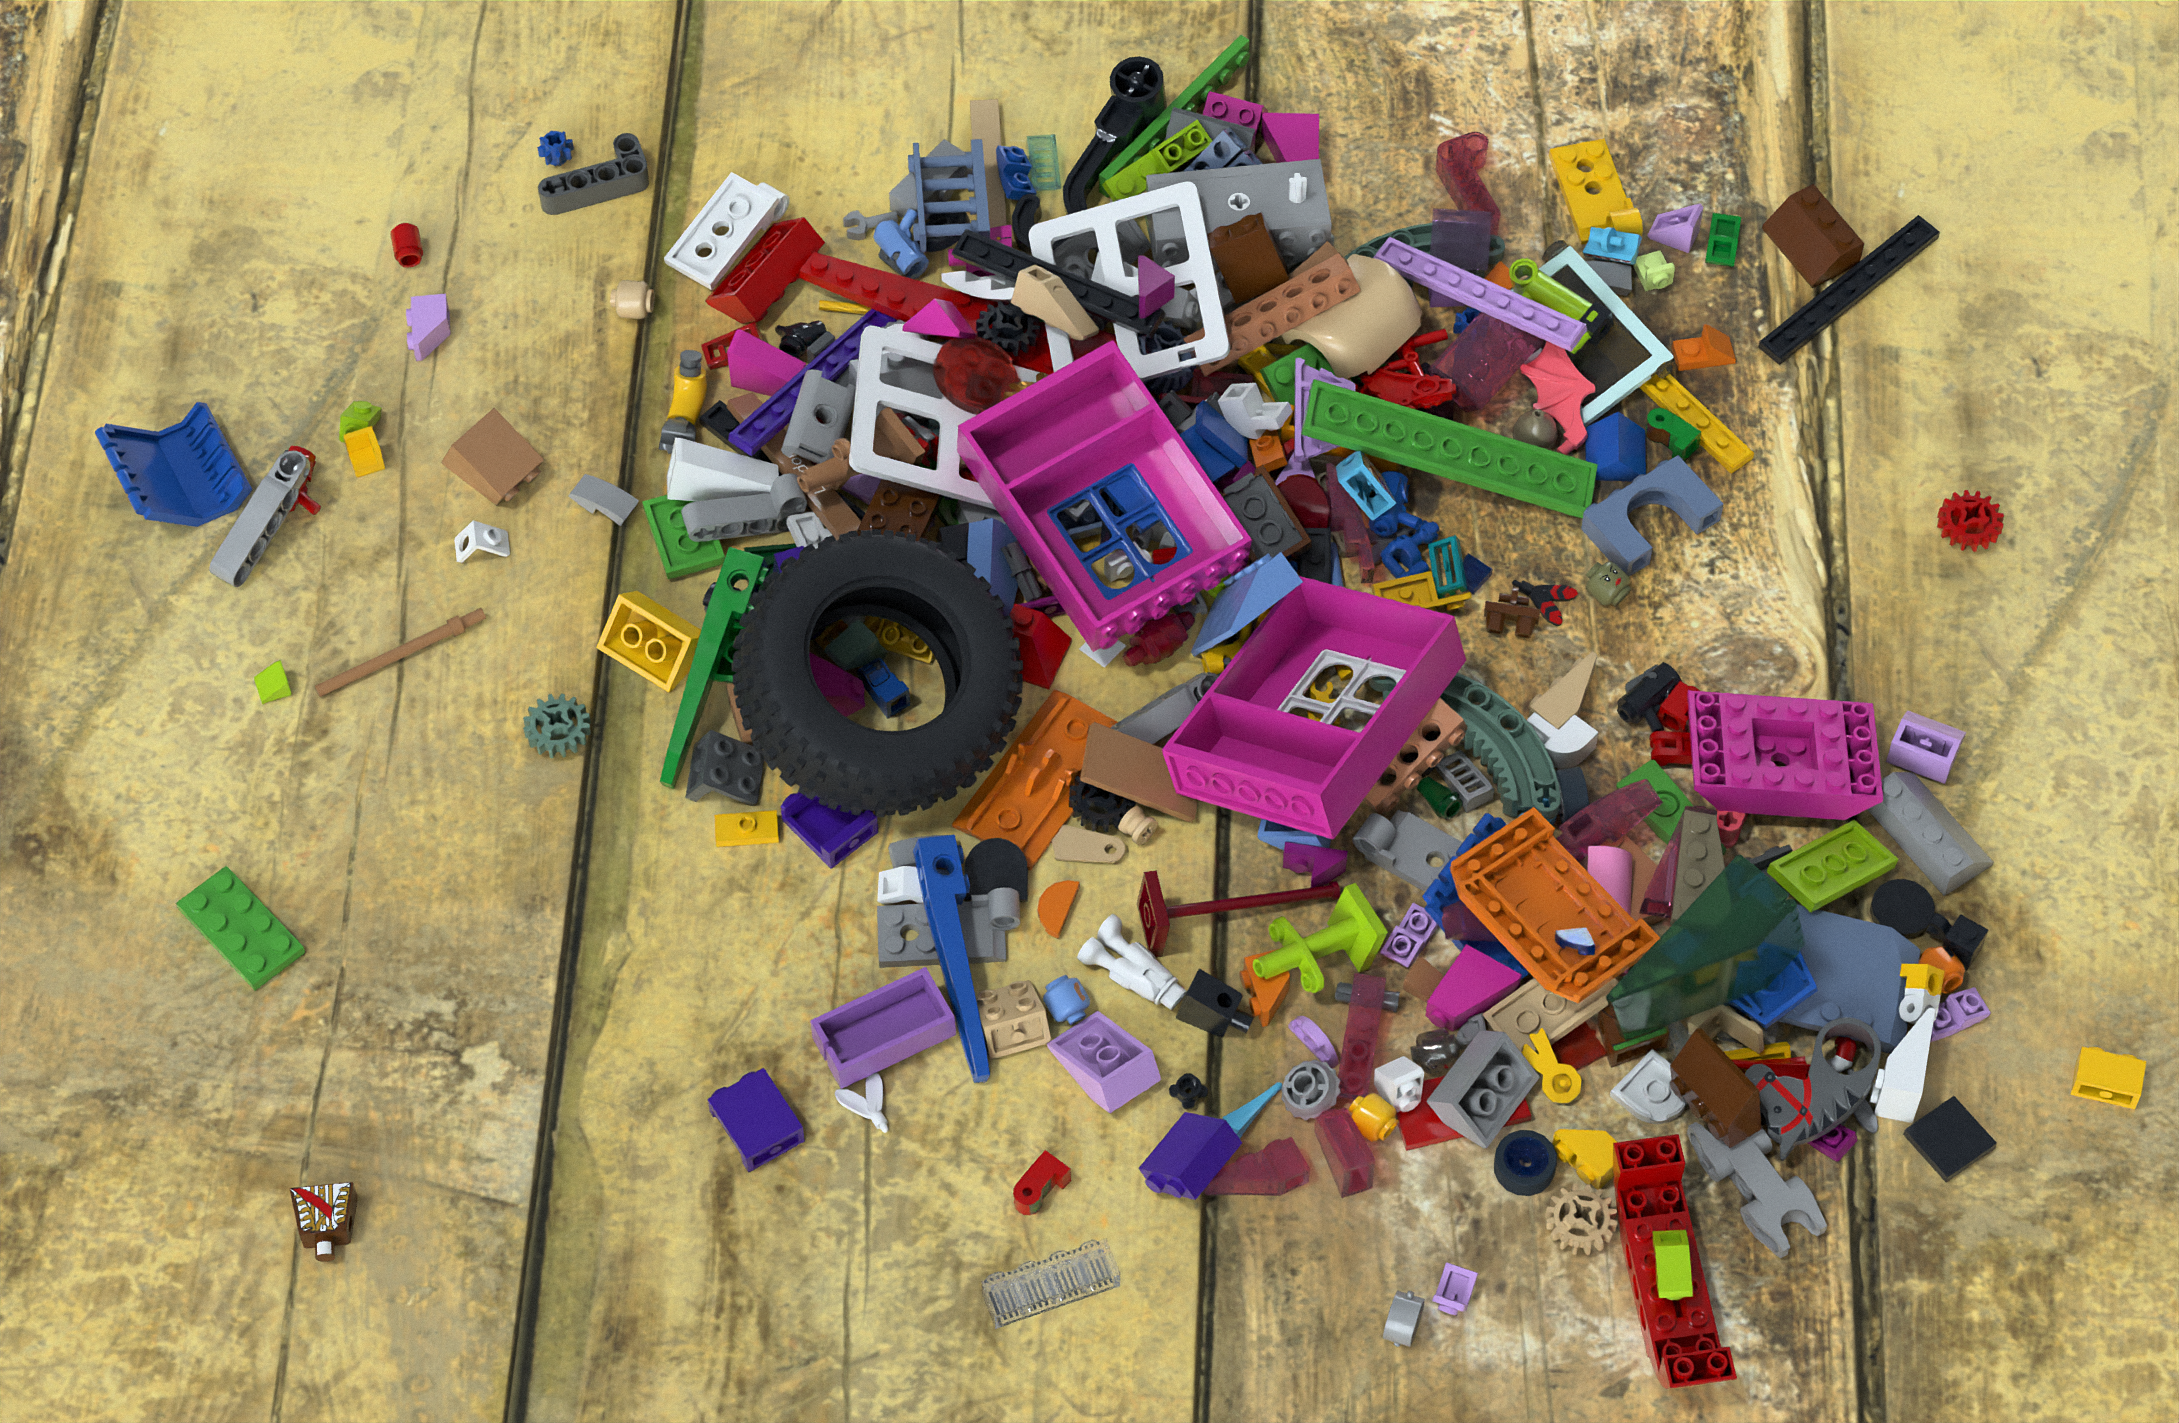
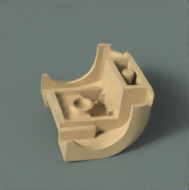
(1366, 326)

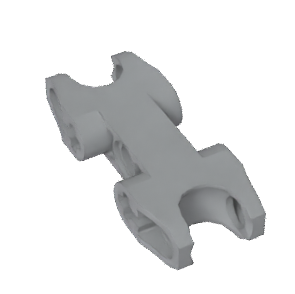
(1768, 1196)

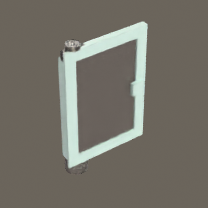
(1624, 356)

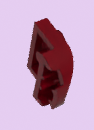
(1306, 500)

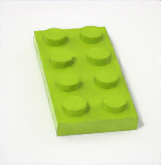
(1832, 865)

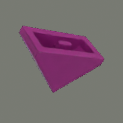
(1155, 286)

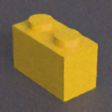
(2108, 1077)

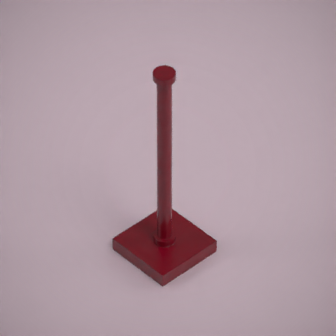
(1156, 915)

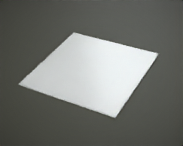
(1104, 656)

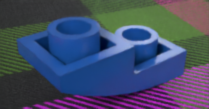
(1014, 171)

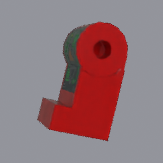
(1038, 1182)

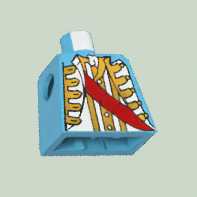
(1359, 478)

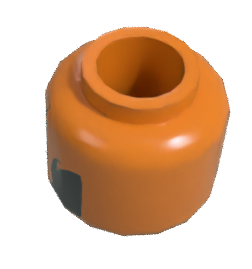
(1946, 960)

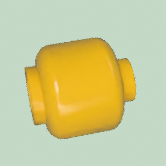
(1373, 1117)

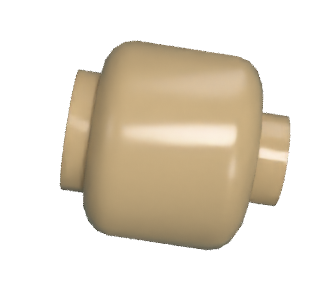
(632, 299)

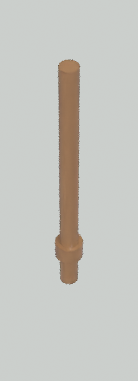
(454, 626)

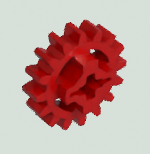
(1972, 521)

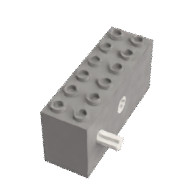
(1285, 192)

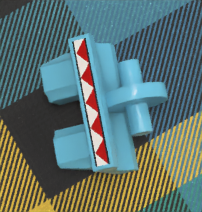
(1612, 245)

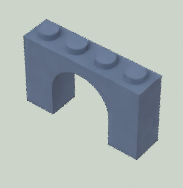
(1668, 485)

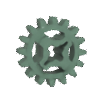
(557, 725)

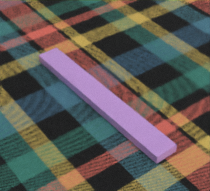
(1482, 294)

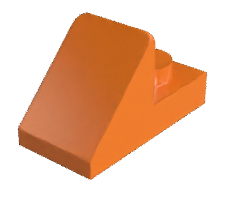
(1705, 351)

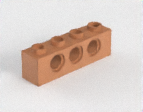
(1430, 753)

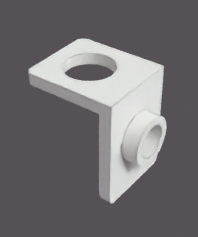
(481, 537)

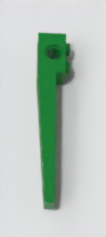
(723, 610)

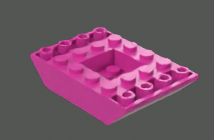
(1823, 743)

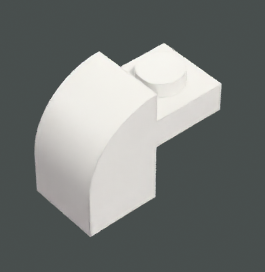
(1248, 413)
(1568, 744)

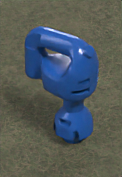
(1406, 551)

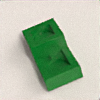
(1723, 239)

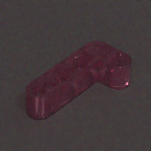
(1457, 167)

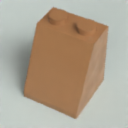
(493, 458)

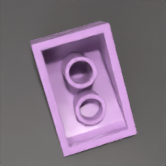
(1106, 1061)

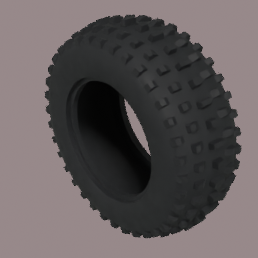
(928, 596)

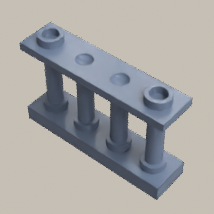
(973, 182)

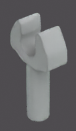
(864, 224)

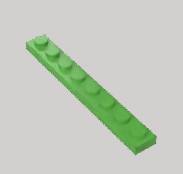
(1214, 76)

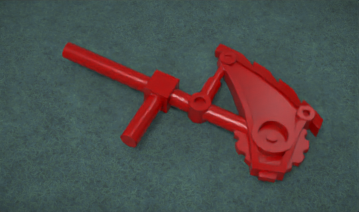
(1410, 390)

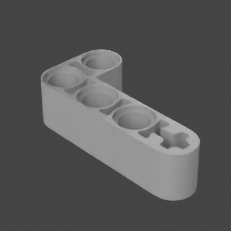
(745, 514)

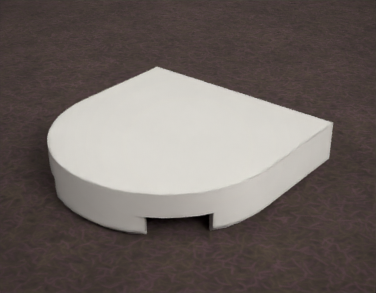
(1648, 1092)

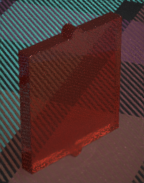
(1579, 1047)

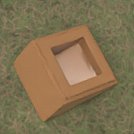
(1422, 979)

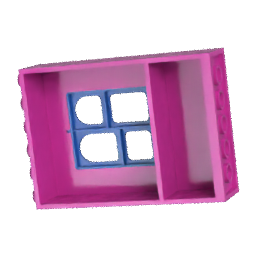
(1068, 443)

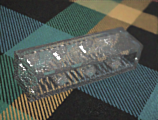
(1050, 1282)

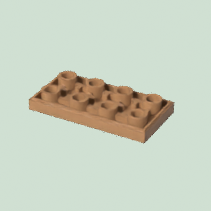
(1132, 771)

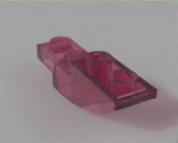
(1608, 818)
(1361, 1036)

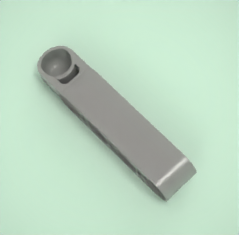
(260, 519)
(1167, 710)

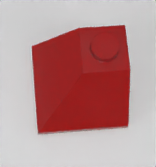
(1041, 645)

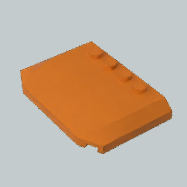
(1530, 887)

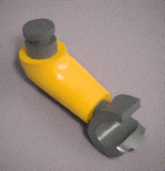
(687, 400)

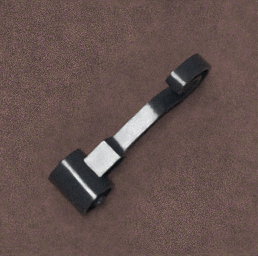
(1134, 104)

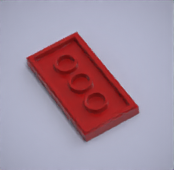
(1424, 1127)

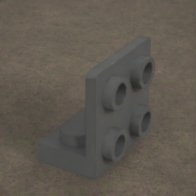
(726, 768)

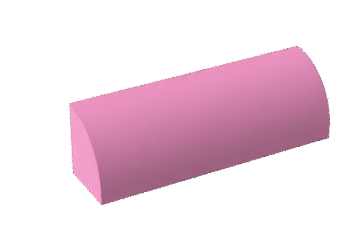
(1613, 871)

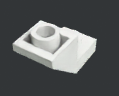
(900, 885)

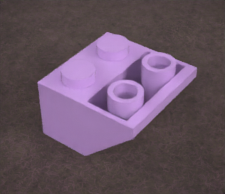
(1925, 746)

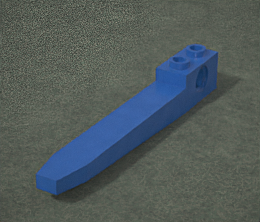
(940, 901)

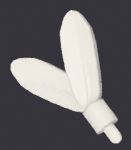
(869, 1107)

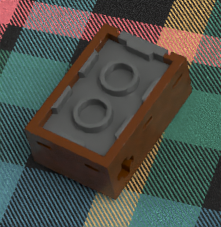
(1266, 517)

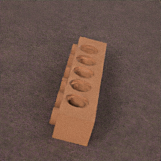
(1283, 309)

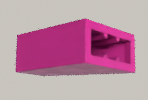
(1291, 136)
(759, 365)
(1470, 988)

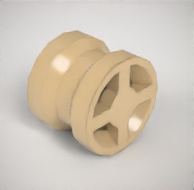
(1138, 825)

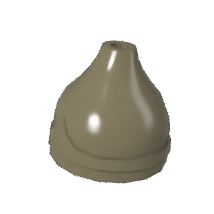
(1536, 429)

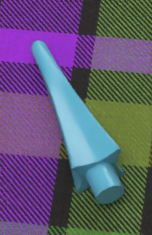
(1243, 1116)

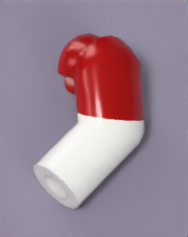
(1844, 1054)

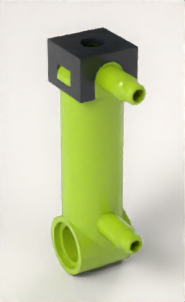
(1556, 296)

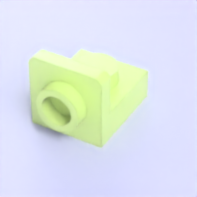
(1654, 271)

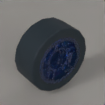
(1530, 1148)

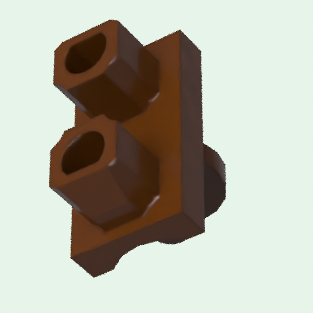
(1497, 613)

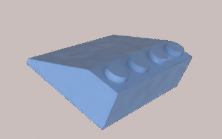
(1245, 598)

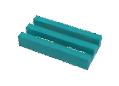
(1451, 586)

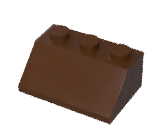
(1814, 236)
(1716, 1090)

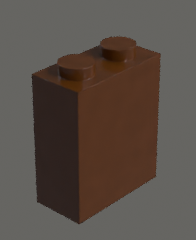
(1248, 257)

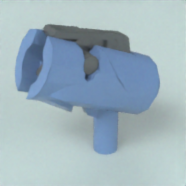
(898, 248)

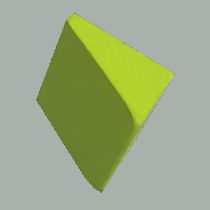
(272, 683)

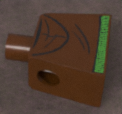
(1621, 1050)

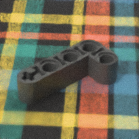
(597, 182)

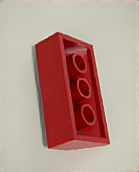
(766, 271)

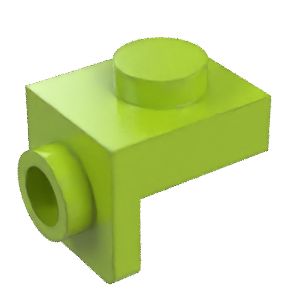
(358, 416)

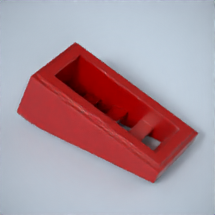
(725, 341)

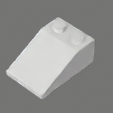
(1901, 1081)

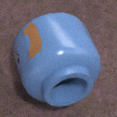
(1066, 999)

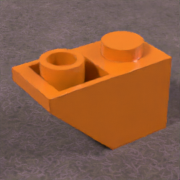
(1265, 993)

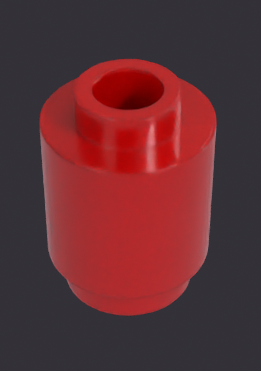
(407, 244)

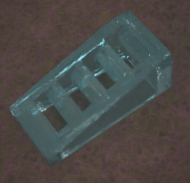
(1043, 142)

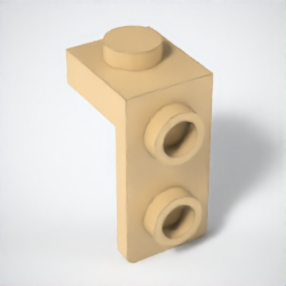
(1730, 1022)

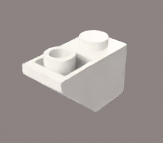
(1400, 1083)

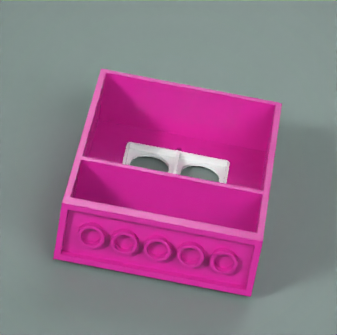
(1299, 772)

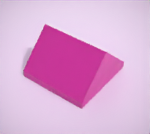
(940, 319)

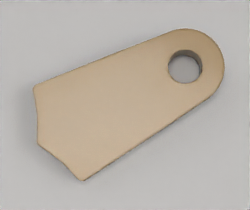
(1086, 846)

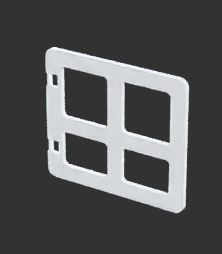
(1196, 270)
(872, 391)

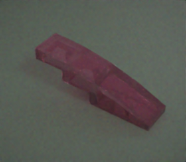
(1346, 516)

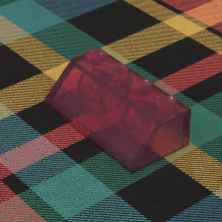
(1483, 359)

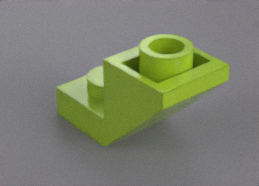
(1672, 1264)

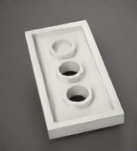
(734, 205)

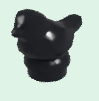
(799, 336)

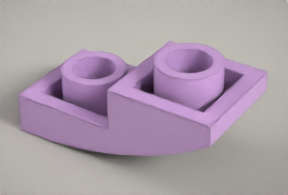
(1410, 937)
(1959, 1013)

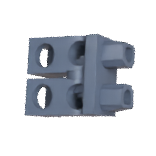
(1222, 152)

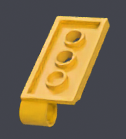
(1600, 210)

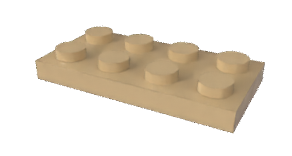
(1537, 1008)

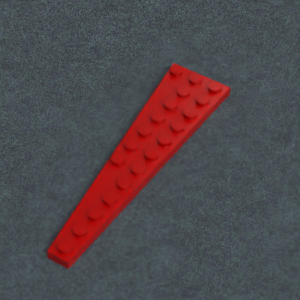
(905, 297)

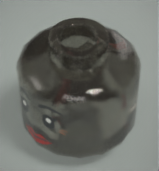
(1435, 1051)

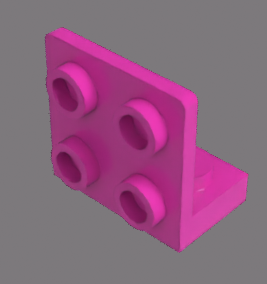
(1233, 110)

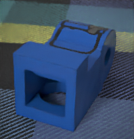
(884, 687)

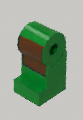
(1672, 432)

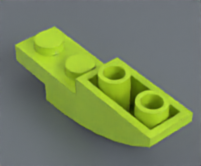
(1162, 159)

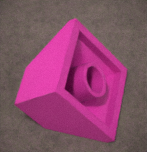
(838, 686)

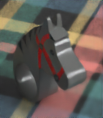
(1812, 1107)

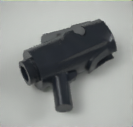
(1646, 695)

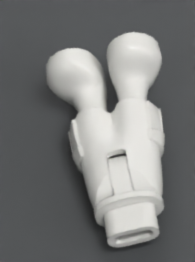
(1136, 968)

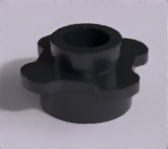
(1185, 1082)

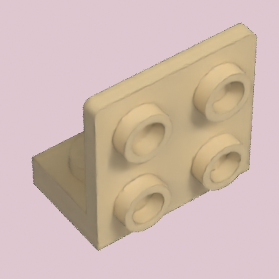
(1012, 1019)

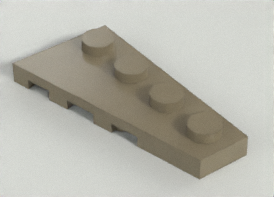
(1698, 860)

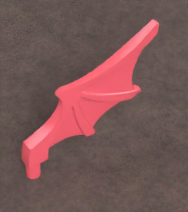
(1560, 392)

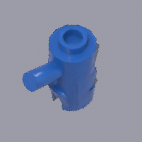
(1388, 522)

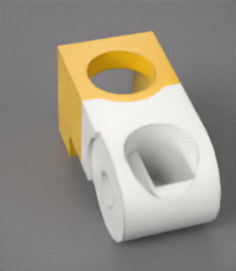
(1921, 990)

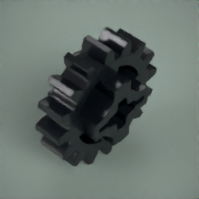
(1008, 327)
(1098, 806)

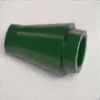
(1441, 799)

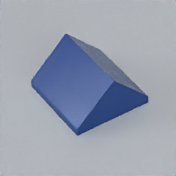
(1617, 448)

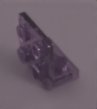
(1461, 237)

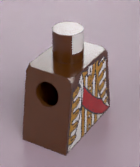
(325, 1216)

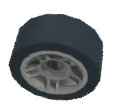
(1572, 792)

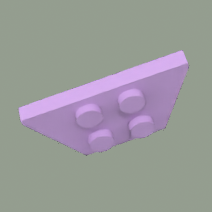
(1305, 446)

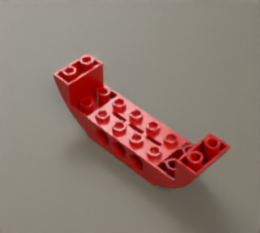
(1650, 1198)

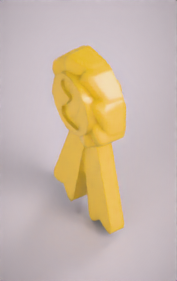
(1559, 1081)

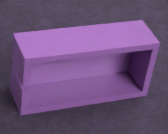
(883, 1027)

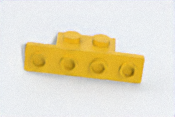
(1418, 591)

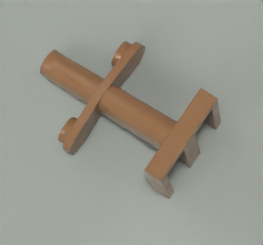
(890, 440)

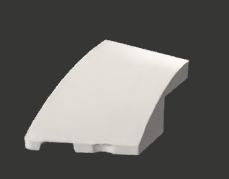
(987, 287)

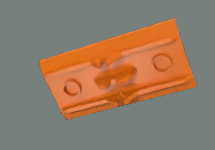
(1030, 786)

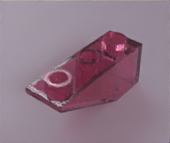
(1264, 1173)

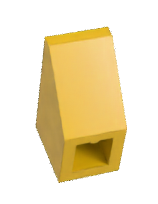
(1588, 1153)

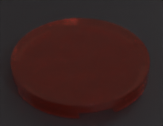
(974, 373)

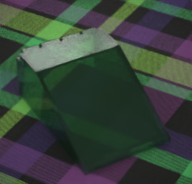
(1715, 952)

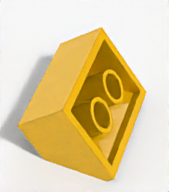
(649, 639)

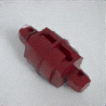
(1158, 639)

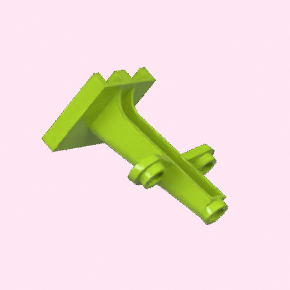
(1351, 927)

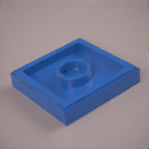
(1220, 434)

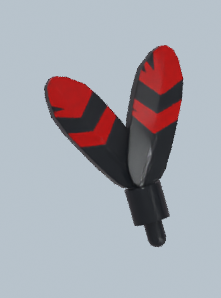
(1543, 598)

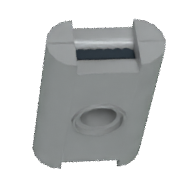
(823, 400)

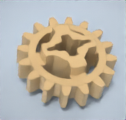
(1578, 1232)

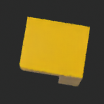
(364, 451)

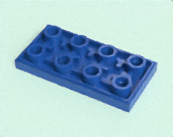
(1128, 496)

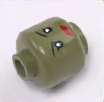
(1608, 583)

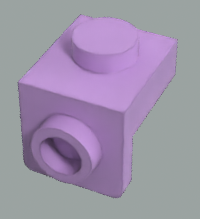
(1455, 1289)

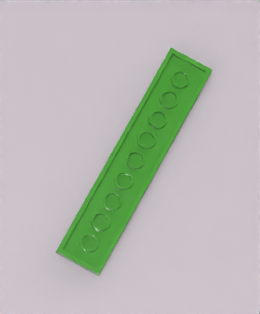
(1449, 449)

